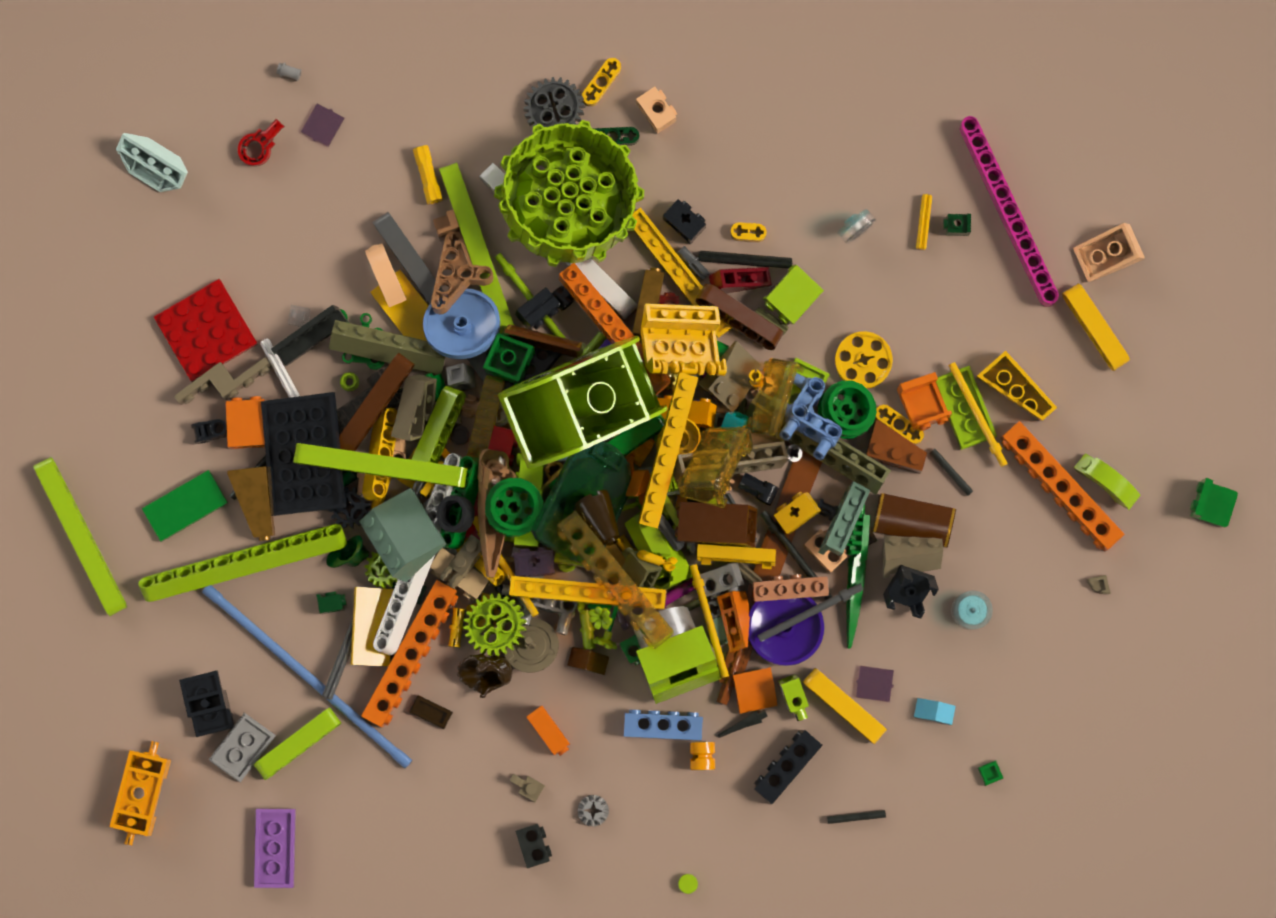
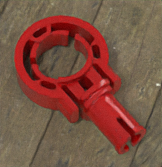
(266, 145)

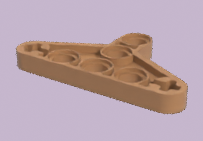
(455, 282)

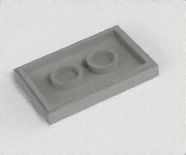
(242, 747)

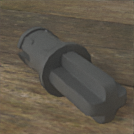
(693, 263)

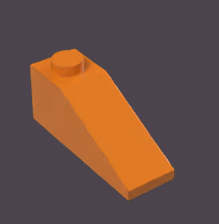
(736, 618)

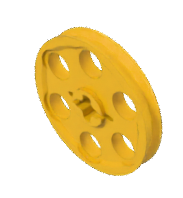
(865, 350)

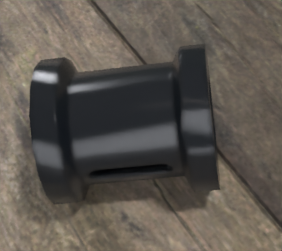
(832, 509)

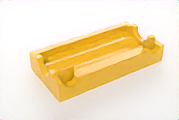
(710, 553)

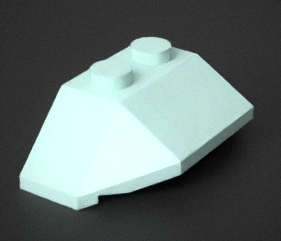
(151, 162)

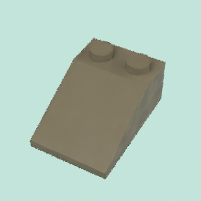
(734, 386)

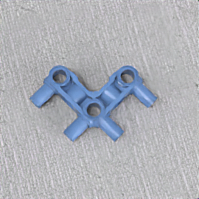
(802, 418)

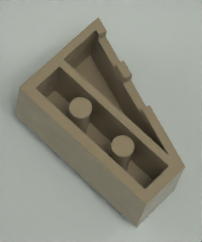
(414, 407)
(912, 552)

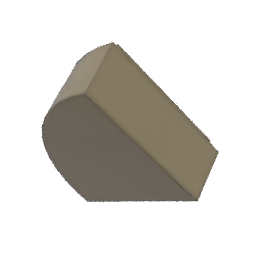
(1099, 584)

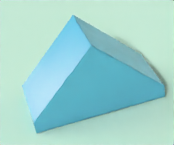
(934, 711)

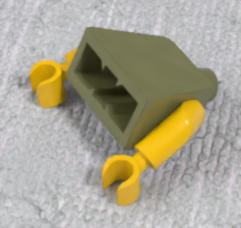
(645, 566)

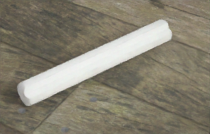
(279, 369)

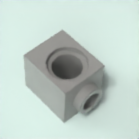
(461, 377)

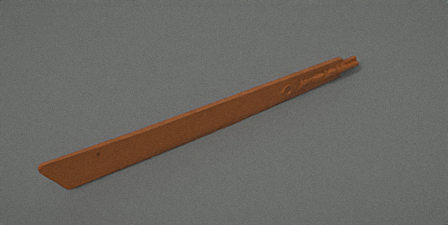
(799, 479)

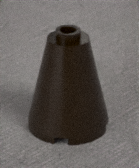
(599, 516)

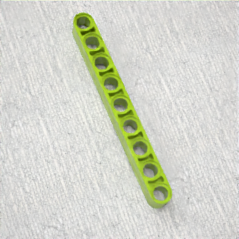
(380, 465)
(80, 536)

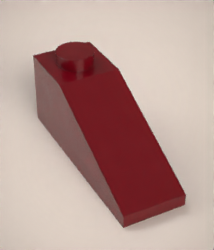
(741, 279)

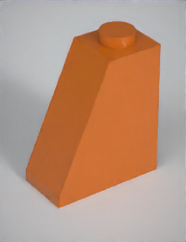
(548, 731)

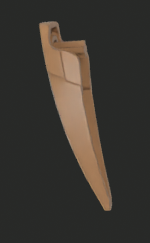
(491, 469)

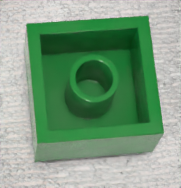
(509, 359)

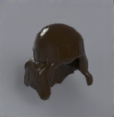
(485, 673)

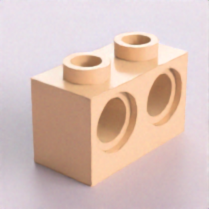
(823, 559)

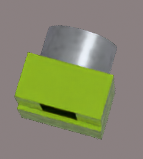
(681, 661)

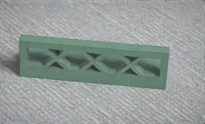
(844, 519)

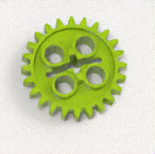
(485, 611)

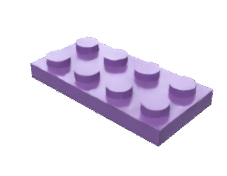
(275, 848)

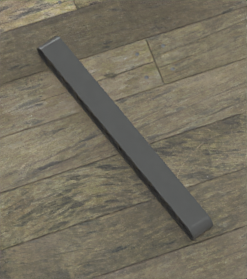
(417, 271)

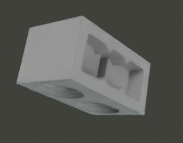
(719, 576)

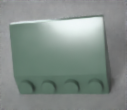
(403, 534)

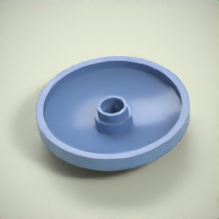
(465, 328)

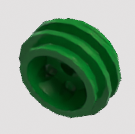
(865, 404)
(498, 493)

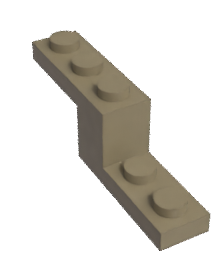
(223, 381)

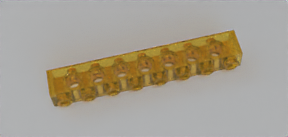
(574, 524)

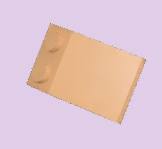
(1109, 252)

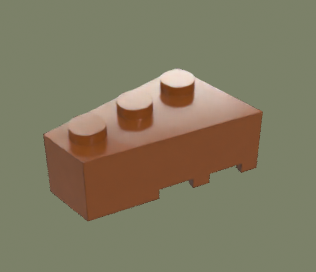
(894, 450)

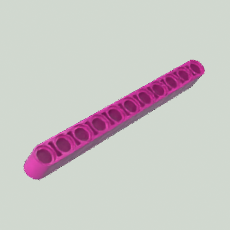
(1008, 220)

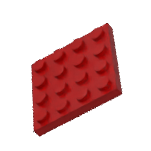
(205, 330)

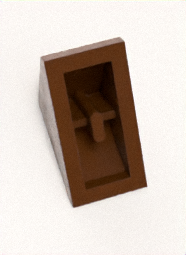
(588, 660)

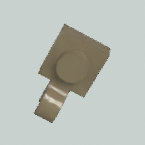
(529, 788)

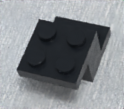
(206, 703)

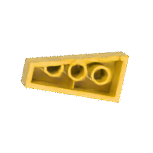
(1015, 384)

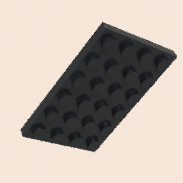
(296, 486)

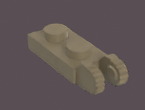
(463, 561)

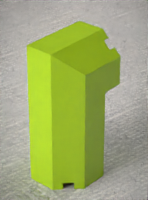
(654, 541)

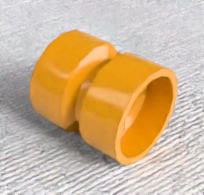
(702, 756)

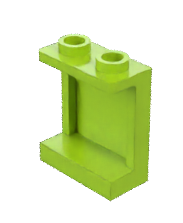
(793, 295)

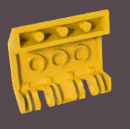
(681, 339)

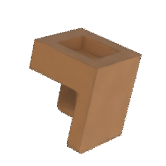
(446, 224)

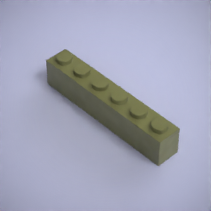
(384, 346)

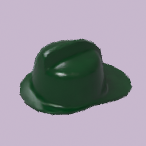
(350, 555)

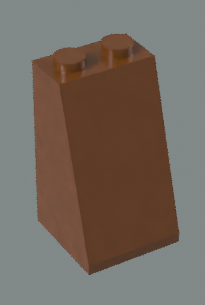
(716, 526)

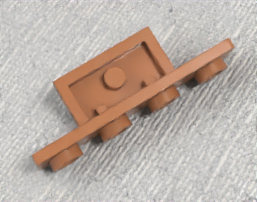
(791, 588)

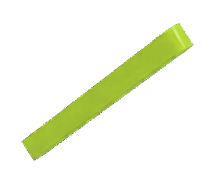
(473, 238)
(242, 563)

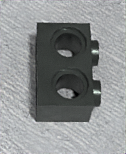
(528, 847)

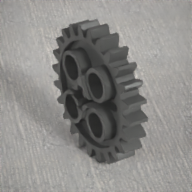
(570, 101)

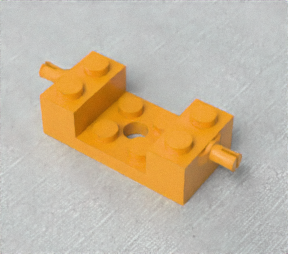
(142, 771)

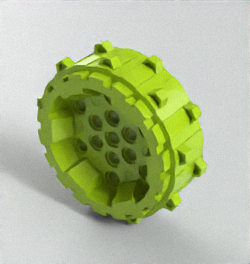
(537, 224)

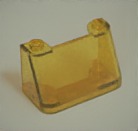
(714, 464)

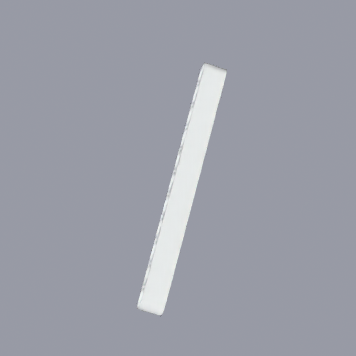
(608, 289)
(406, 593)

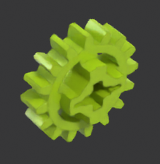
(377, 565)

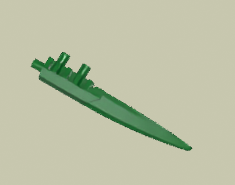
(856, 571)

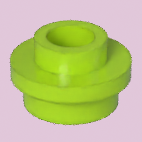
(345, 377)

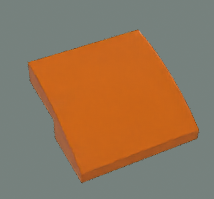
(755, 690)

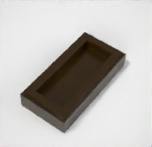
(431, 712)

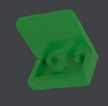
(1213, 503)

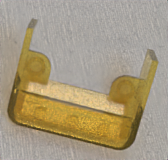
(773, 398)

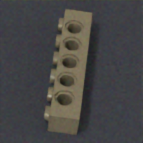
(761, 458)

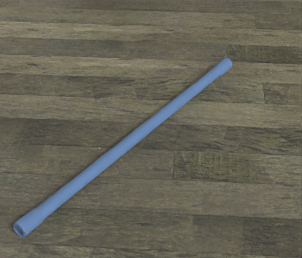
(217, 598)

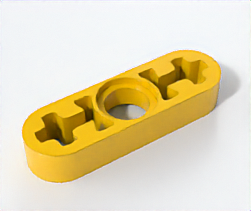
(614, 73)
(884, 420)

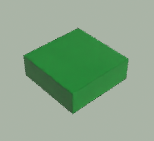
(990, 773)

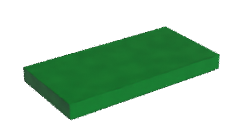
(185, 505)

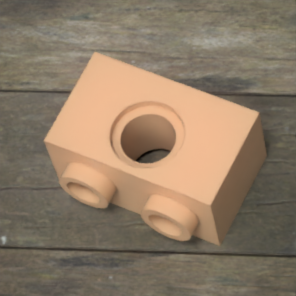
(660, 120)

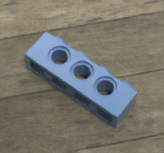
(693, 732)

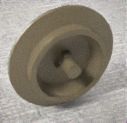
(536, 649)

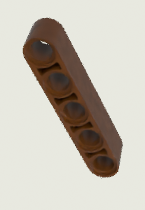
(741, 317)

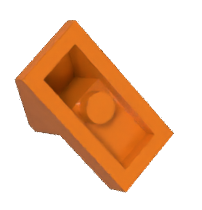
(639, 484)

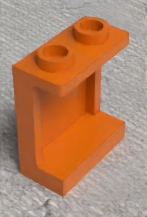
(923, 402)
(244, 423)

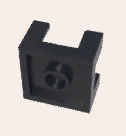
(910, 589)

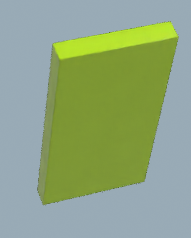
(962, 419)

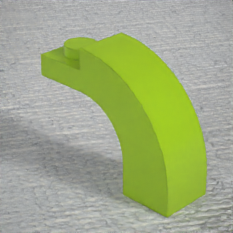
(1109, 479)

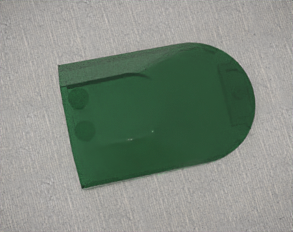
(582, 474)

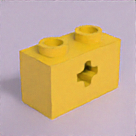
(791, 522)

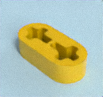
(749, 227)

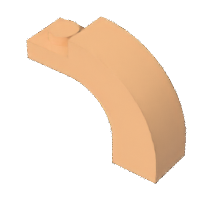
(385, 275)

